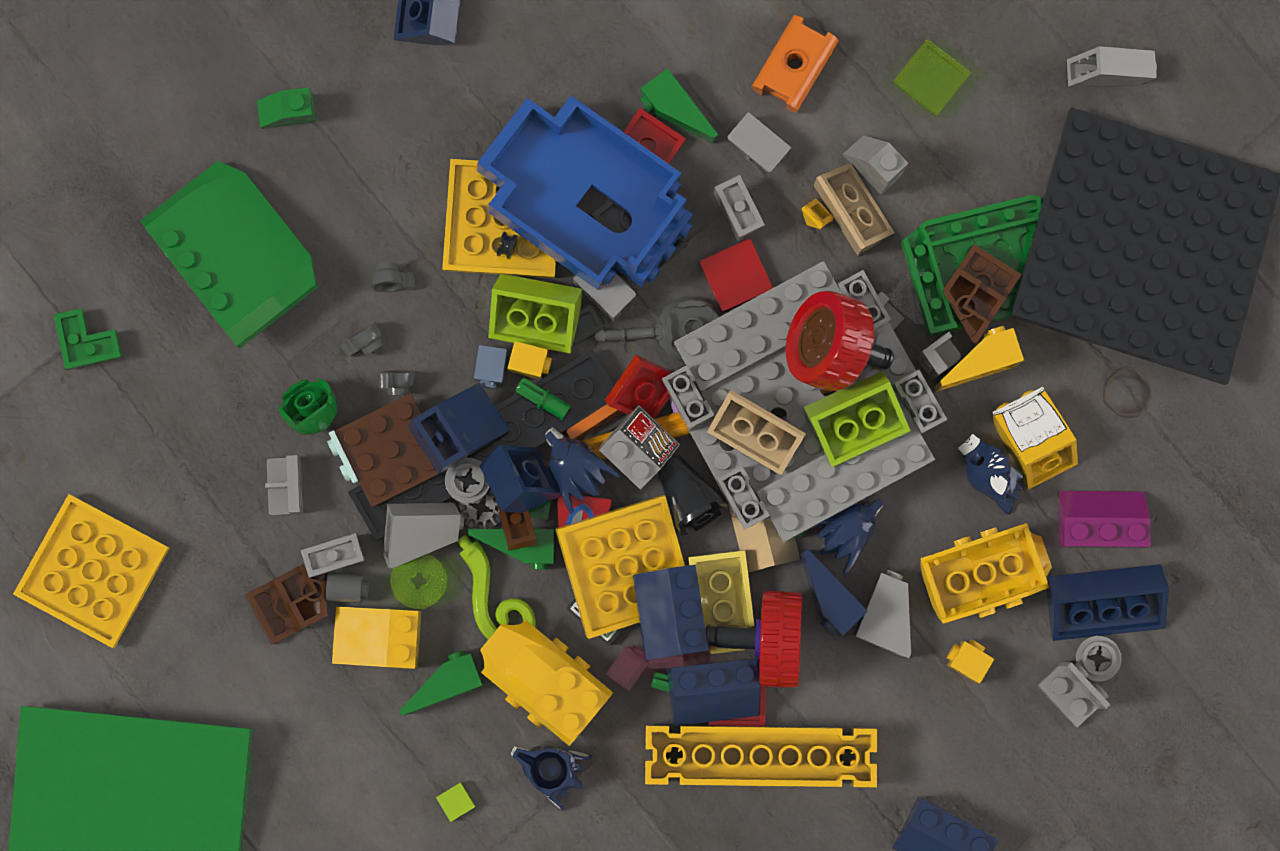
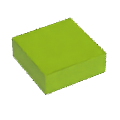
(455, 801)

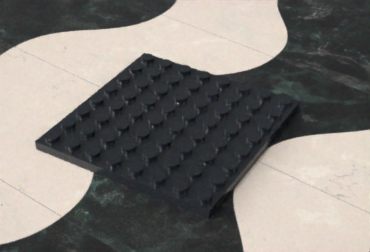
(1147, 246)

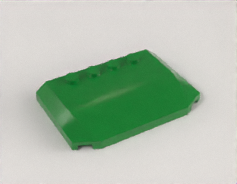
(943, 242)
(233, 251)

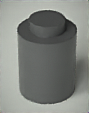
(346, 588)

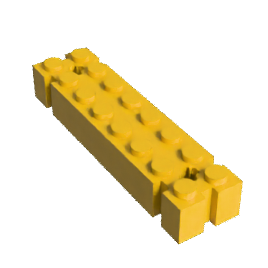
(761, 756)

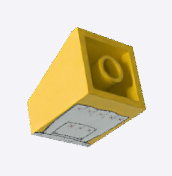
(1036, 437)

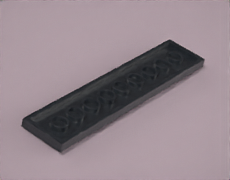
(579, 383)

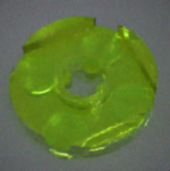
(429, 593)

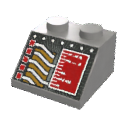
(639, 447)

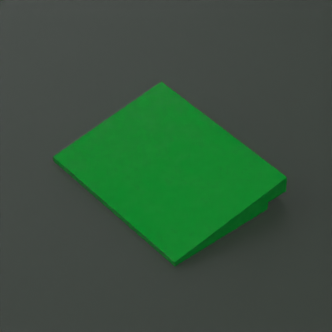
(127, 783)

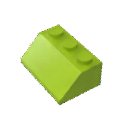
(534, 312)
(857, 418)

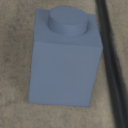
(490, 366)

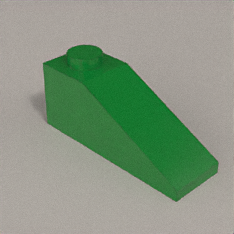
(674, 105)
(538, 555)
(449, 680)

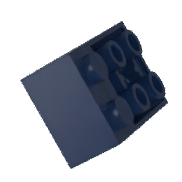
(457, 427)

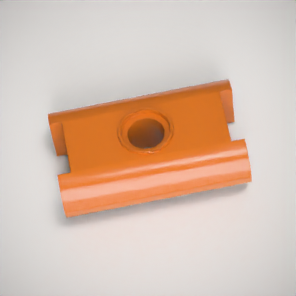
(795, 43)

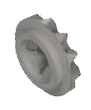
(455, 486)
(487, 520)
(1108, 650)

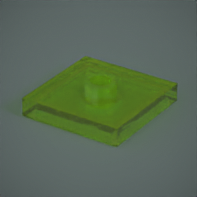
(931, 77)

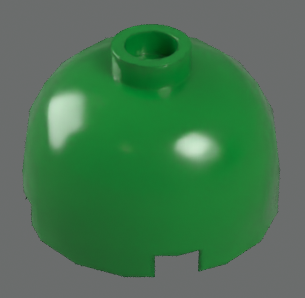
(309, 407)

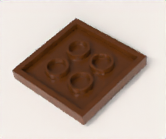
(386, 452)

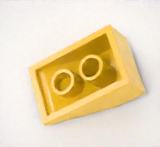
(992, 355)
(376, 637)

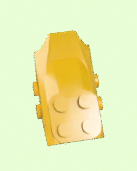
(986, 573)
(543, 679)

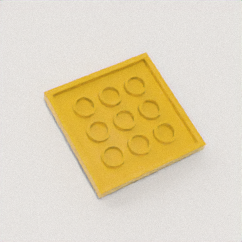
(475, 234)
(606, 554)
(91, 571)

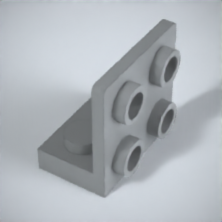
(1073, 692)

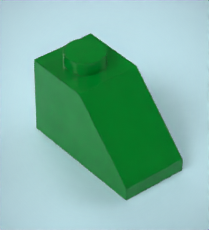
(286, 108)

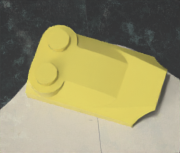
(724, 590)

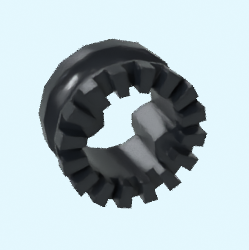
(507, 246)

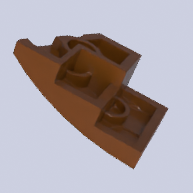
(979, 290)
(289, 603)

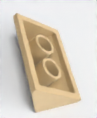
(853, 208)
(756, 432)
(764, 545)

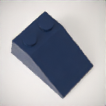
(832, 600)

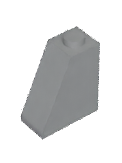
(1111, 67)
(876, 162)
(418, 530)
(887, 615)

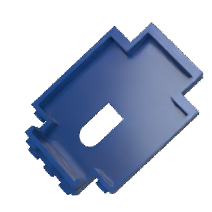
(548, 168)

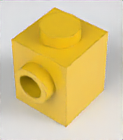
(529, 360)
(969, 660)

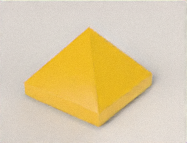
(816, 214)

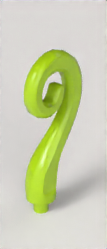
(478, 563)

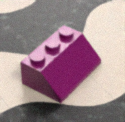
(1103, 519)

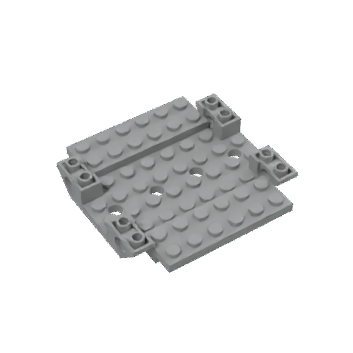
(748, 355)

